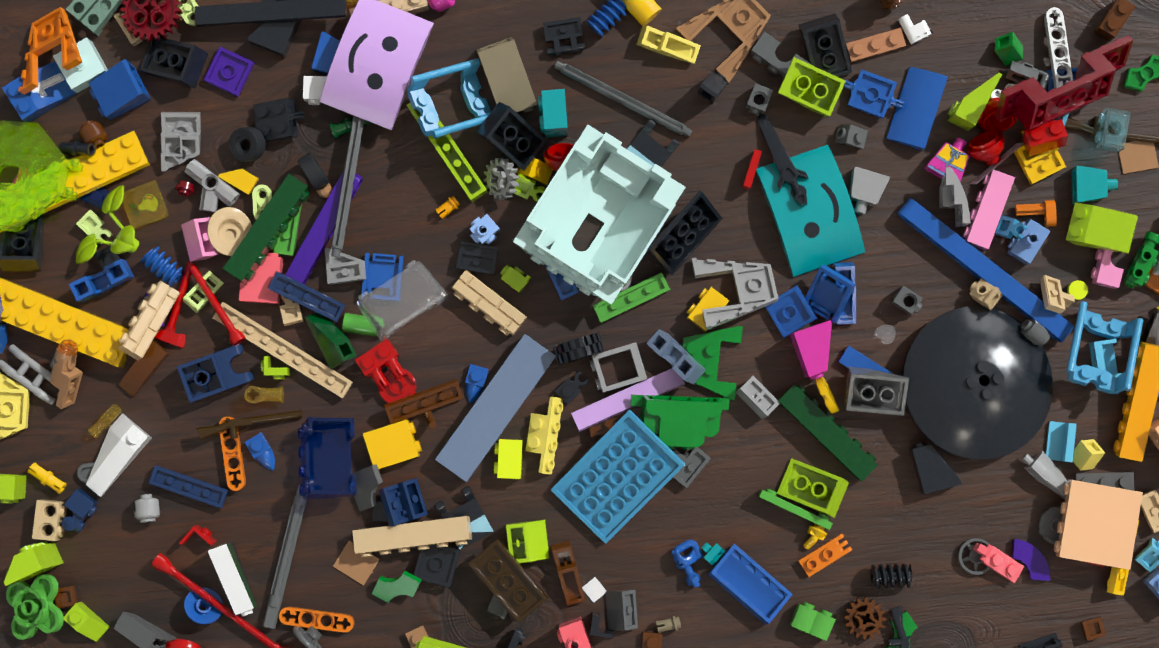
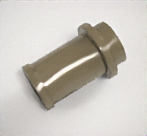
(670, 624)

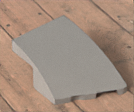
(179, 137)
(953, 196)

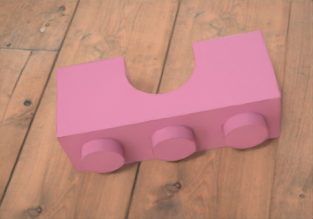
(1105, 272)

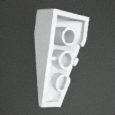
(118, 450)

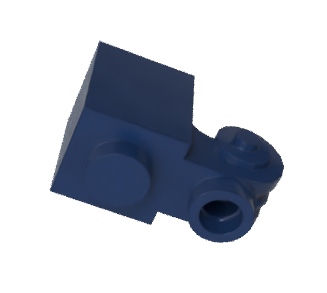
(82, 506)

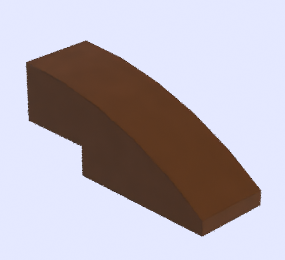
(143, 369)
(568, 572)

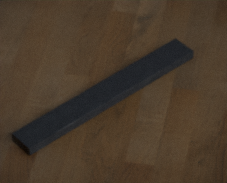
(269, 12)

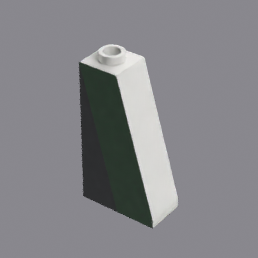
(233, 578)

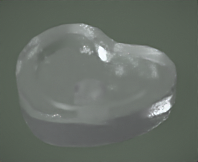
(887, 333)

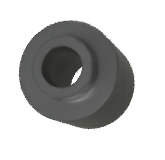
(1035, 332)

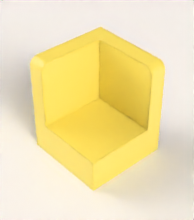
(1087, 454)

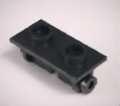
(1047, 641)

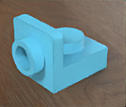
(1149, 556)

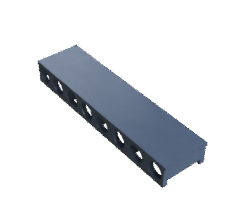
(495, 408)

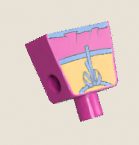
(949, 156)

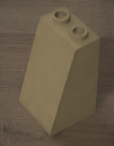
(507, 75)

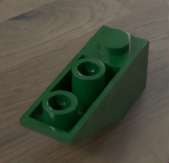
(331, 340)

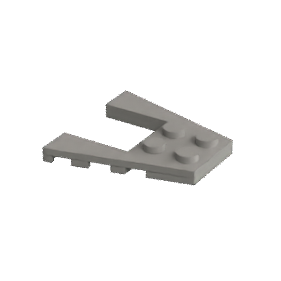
(753, 286)

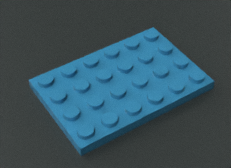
(618, 476)

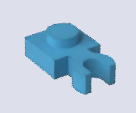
(1008, 227)

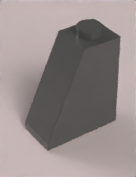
(141, 631)

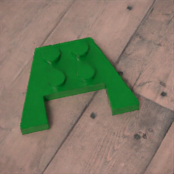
(706, 351)

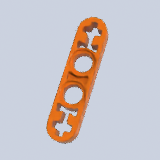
(234, 453)
(316, 619)

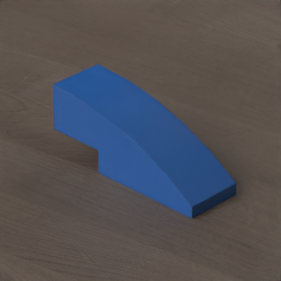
(849, 313)

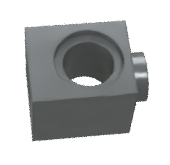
(765, 93)
(898, 300)

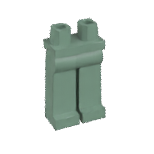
(94, 13)

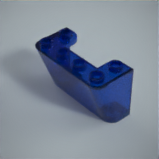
(326, 458)

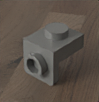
(851, 136)

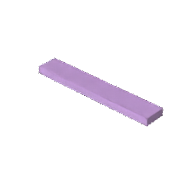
(620, 401)

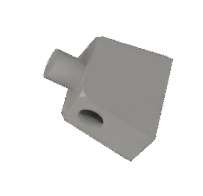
(866, 188)

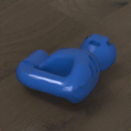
(685, 561)

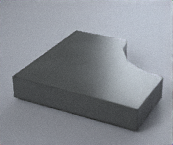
(367, 483)

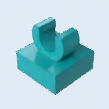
(713, 553)

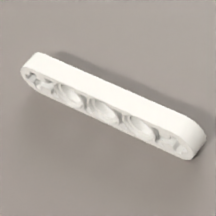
(1058, 44)

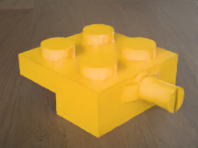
(1039, 165)

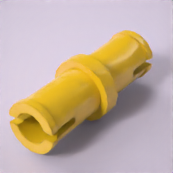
(47, 478)

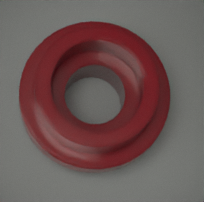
(185, 188)

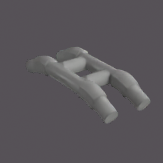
(18, 375)

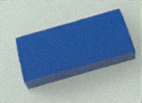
(921, 100)
(750, 584)

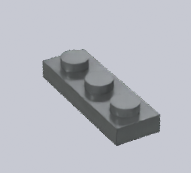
(1121, 480)

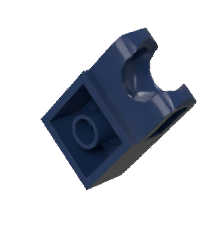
(219, 374)

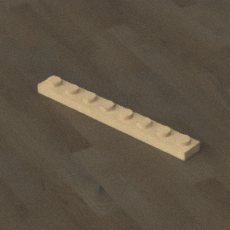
(287, 352)

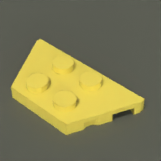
(13, 406)

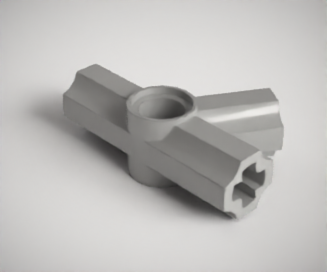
(210, 196)

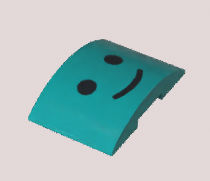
(825, 227)

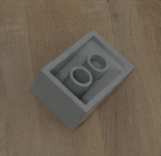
(875, 391)

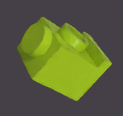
(514, 278)

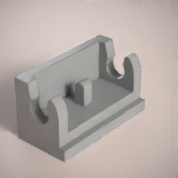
(757, 397)

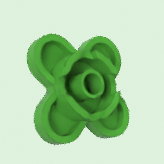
(34, 607)

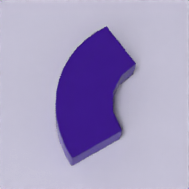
(1032, 559)

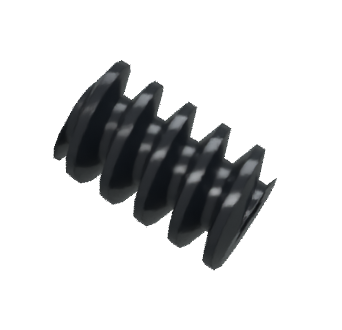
(890, 575)

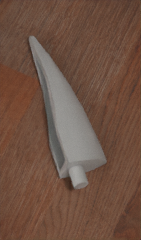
(1045, 472)

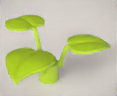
(124, 241)

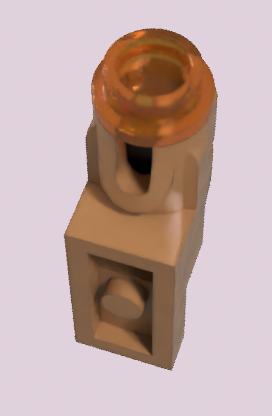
(65, 374)

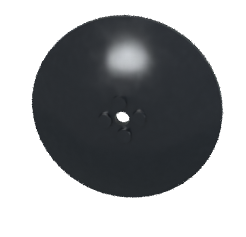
(946, 389)

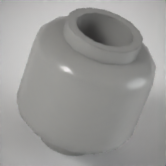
(146, 508)

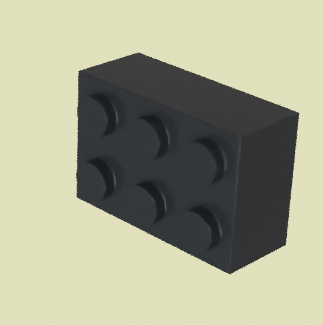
(511, 136)

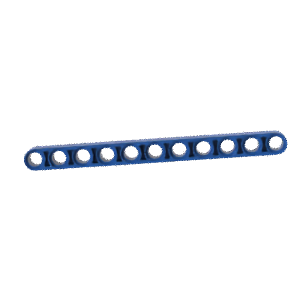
(984, 269)

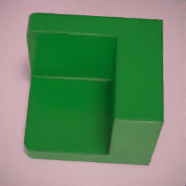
(1009, 48)

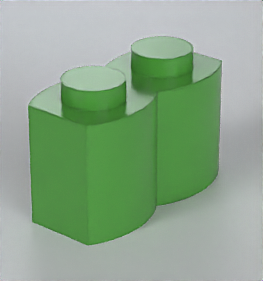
(812, 621)

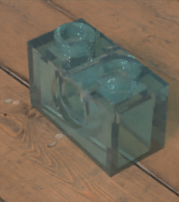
(1119, 120)

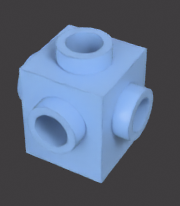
(487, 223)

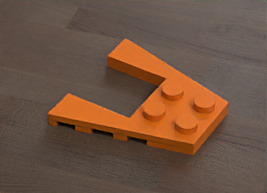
(45, 35)

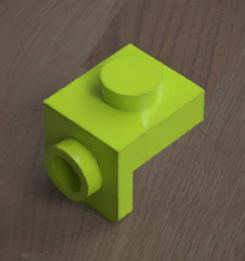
(277, 373)

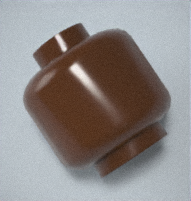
(94, 133)

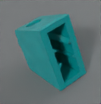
(1090, 184)

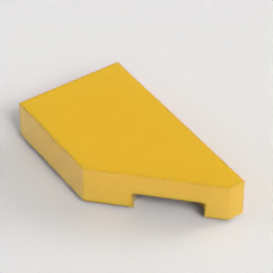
(240, 179)

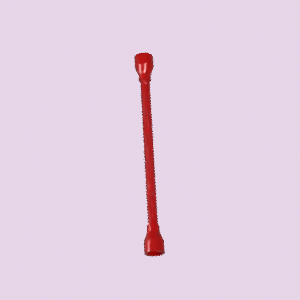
(164, 565)

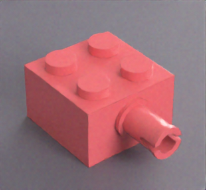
(573, 634)

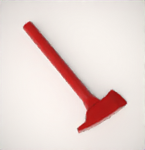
(168, 334)

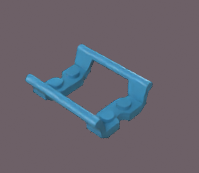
(469, 87)
(1112, 330)

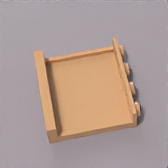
(1098, 524)

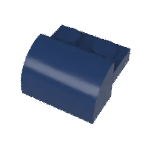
(403, 502)

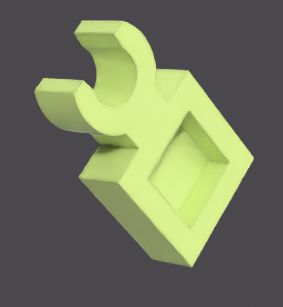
(91, 224)

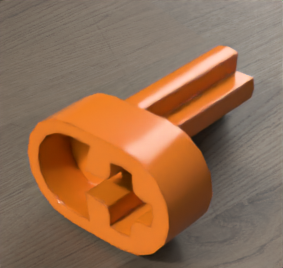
(1047, 209)

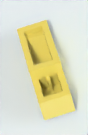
(668, 44)

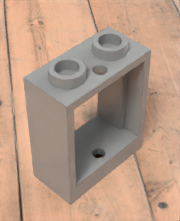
(600, 382)

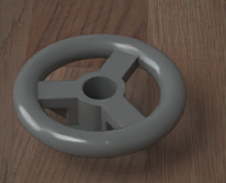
(309, 637)

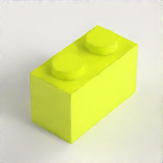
(509, 458)

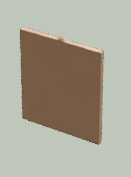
(1138, 157)
(354, 565)

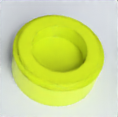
(1077, 289)

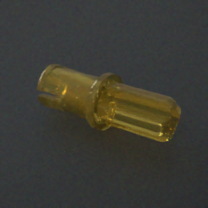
(104, 420)

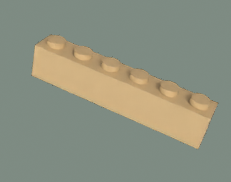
(412, 535)

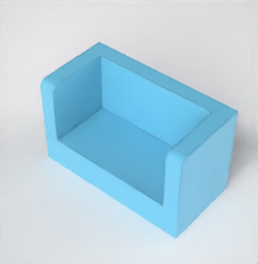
(1104, 356)

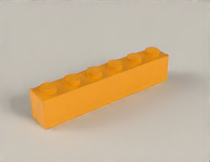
(1140, 405)

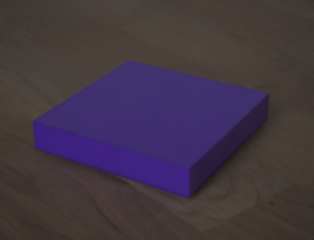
(229, 71)

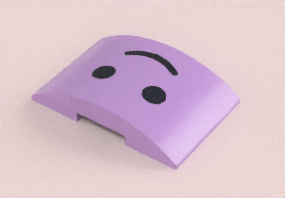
(375, 62)

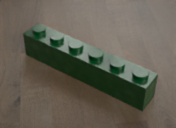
(267, 229)
(827, 433)

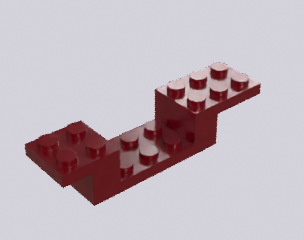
(1092, 82)

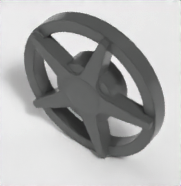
(972, 556)

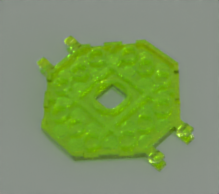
(40, 174)

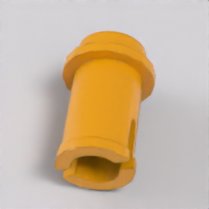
(451, 204)

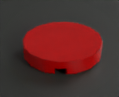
(398, 388)

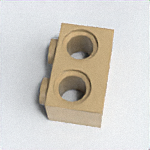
(43, 518)

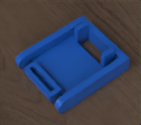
(380, 270)
(828, 296)

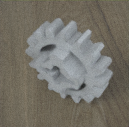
(501, 178)

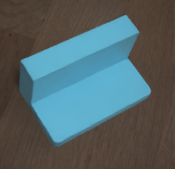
(1060, 441)

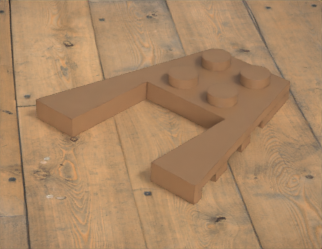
(743, 19)

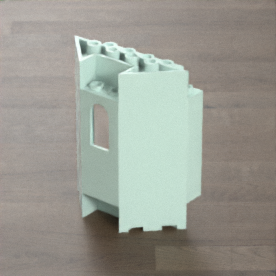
(614, 188)

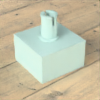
(90, 68)

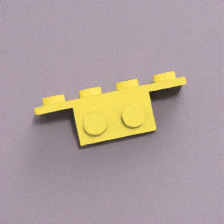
(544, 433)

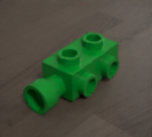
(1142, 264)

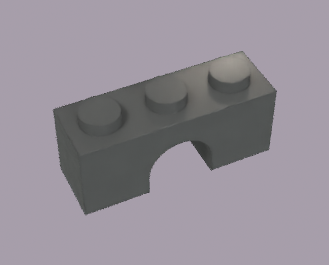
(765, 53)

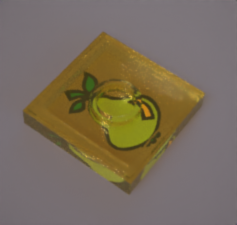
(144, 204)

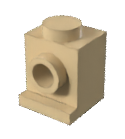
(989, 297)

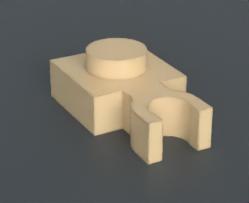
(290, 312)

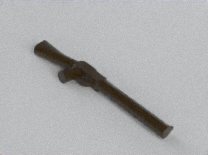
(1077, 125)
(205, 432)

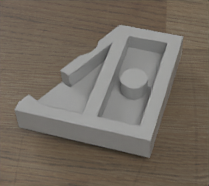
(343, 268)

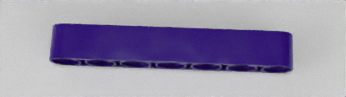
(319, 234)

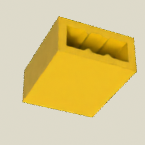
(392, 444)

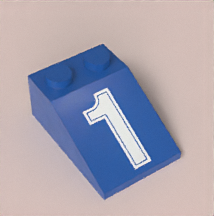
(50, 92)

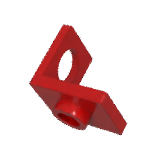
(202, 532)

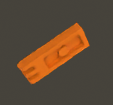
(824, 555)

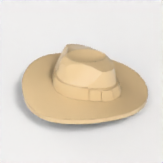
(228, 229)

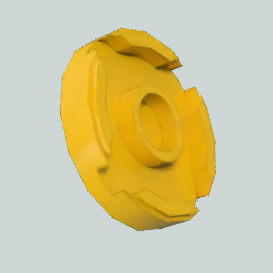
(827, 394)

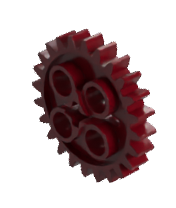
(134, 12)

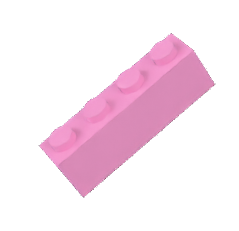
(988, 210)

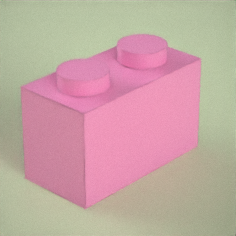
(197, 239)

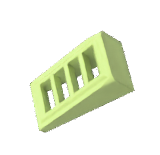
(192, 293)

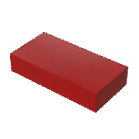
(751, 169)

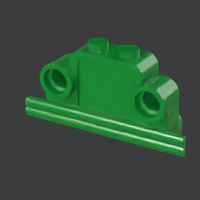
(681, 419)

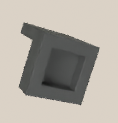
(497, 608)

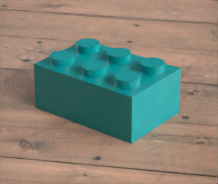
(554, 118)

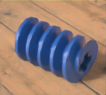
(606, 16)
(162, 266)

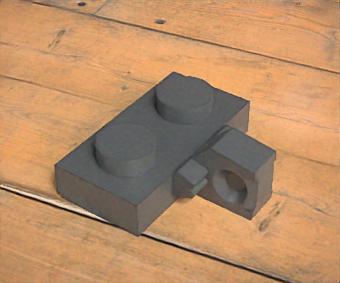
(694, 463)

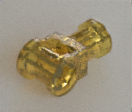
(265, 394)

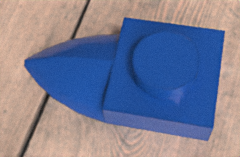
(475, 382)
(261, 451)

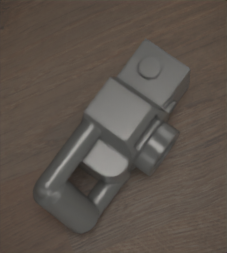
(1019, 72)

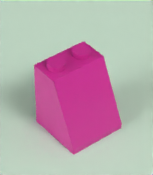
(813, 348)

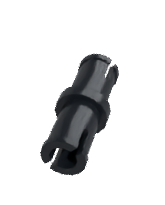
(77, 148)

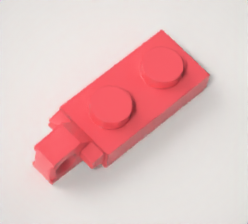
(999, 562)

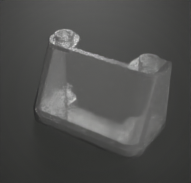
(401, 299)

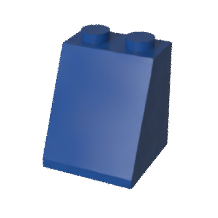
(119, 90)

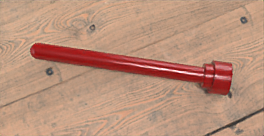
(235, 335)

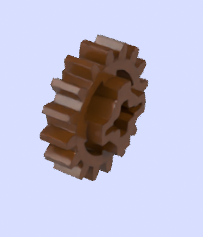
(861, 625)

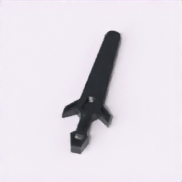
(787, 170)

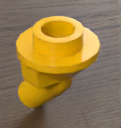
(816, 532)

